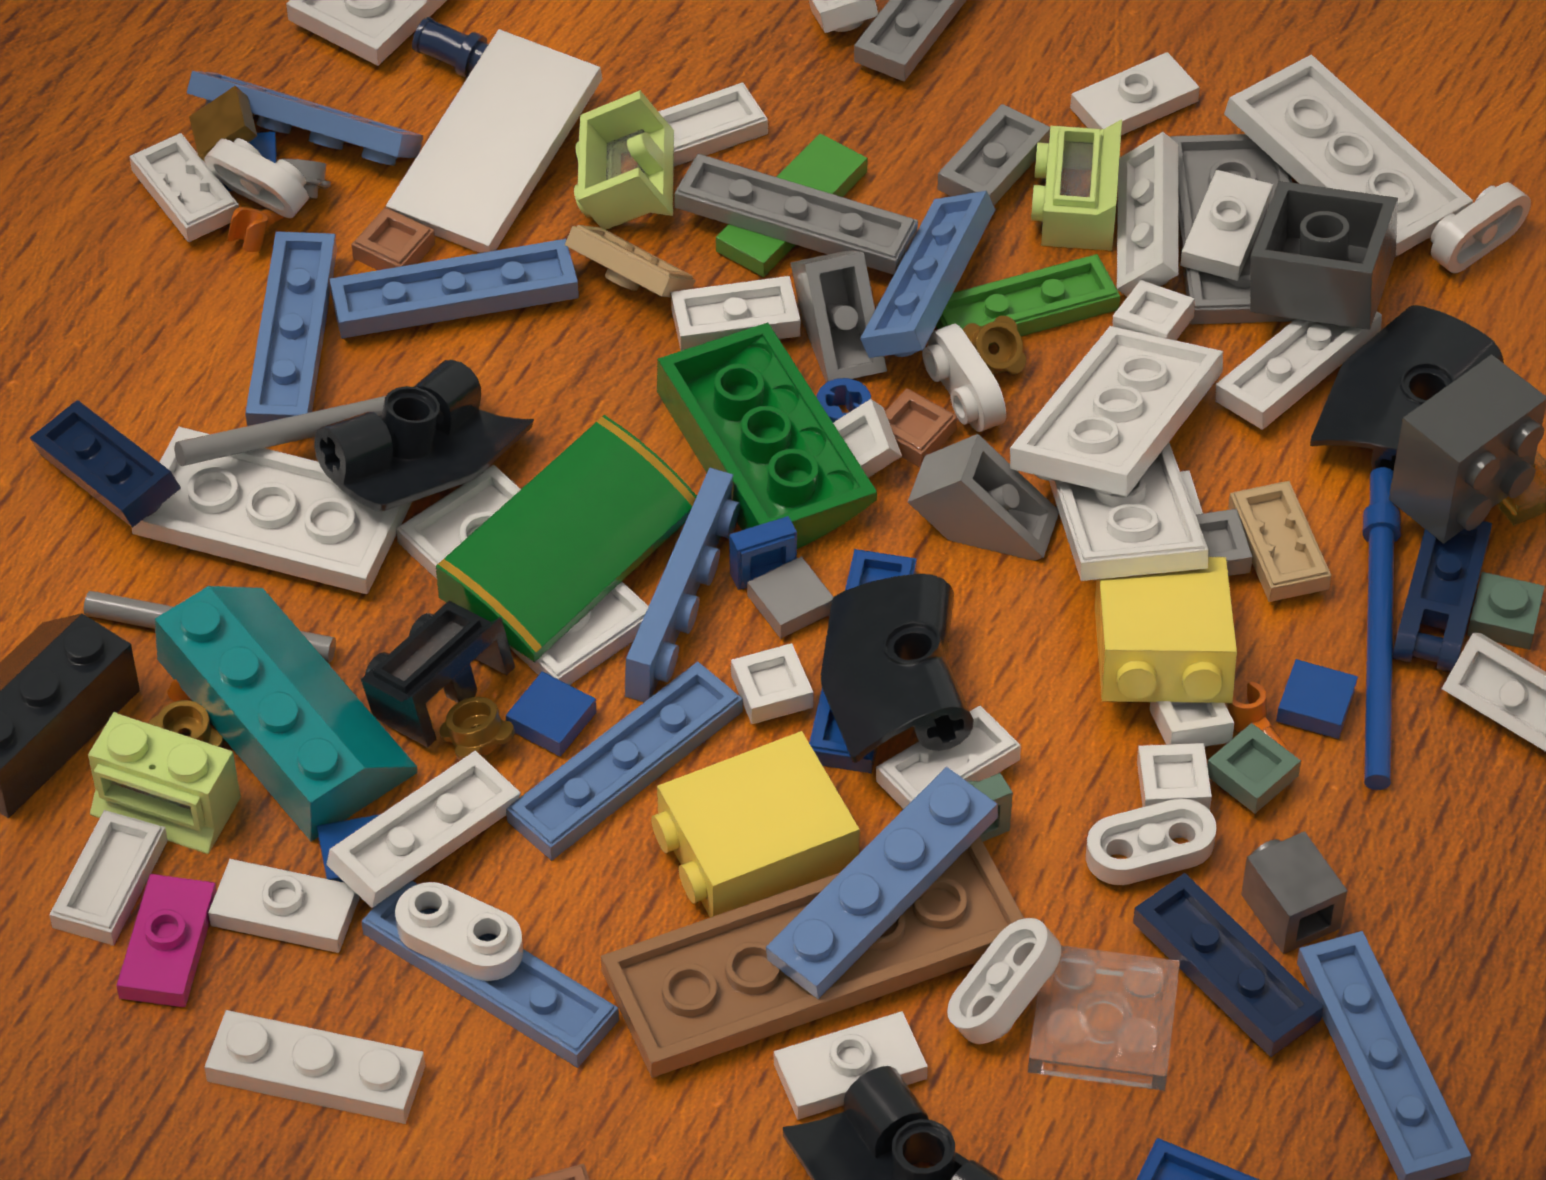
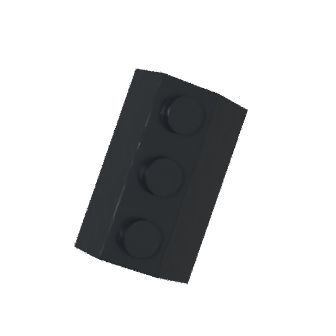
(56, 698)

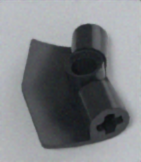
(1394, 376)
(420, 443)
(890, 665)
(880, 1137)

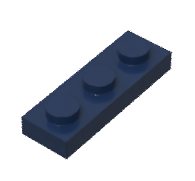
(105, 463)
(1228, 964)

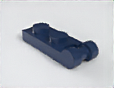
(1442, 596)

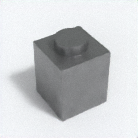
(1293, 891)

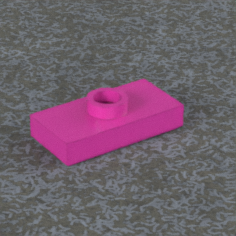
(166, 941)

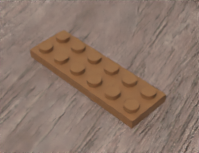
(717, 991)

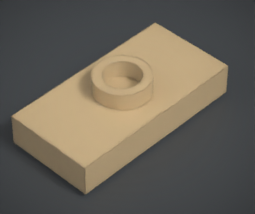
(627, 263)
(1280, 541)

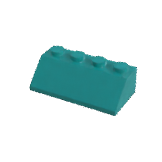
(279, 705)

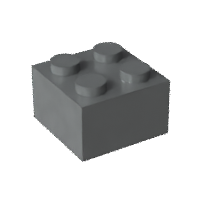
(1323, 255)
(1468, 449)

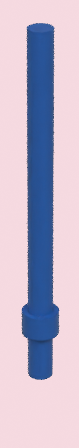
(1381, 530)

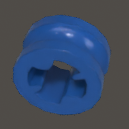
(842, 392)

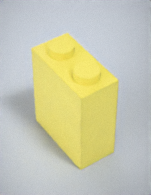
(1167, 636)
(755, 825)

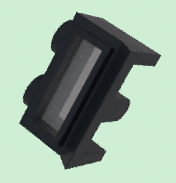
(433, 659)

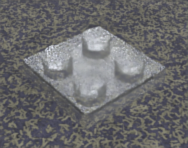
(1106, 1018)

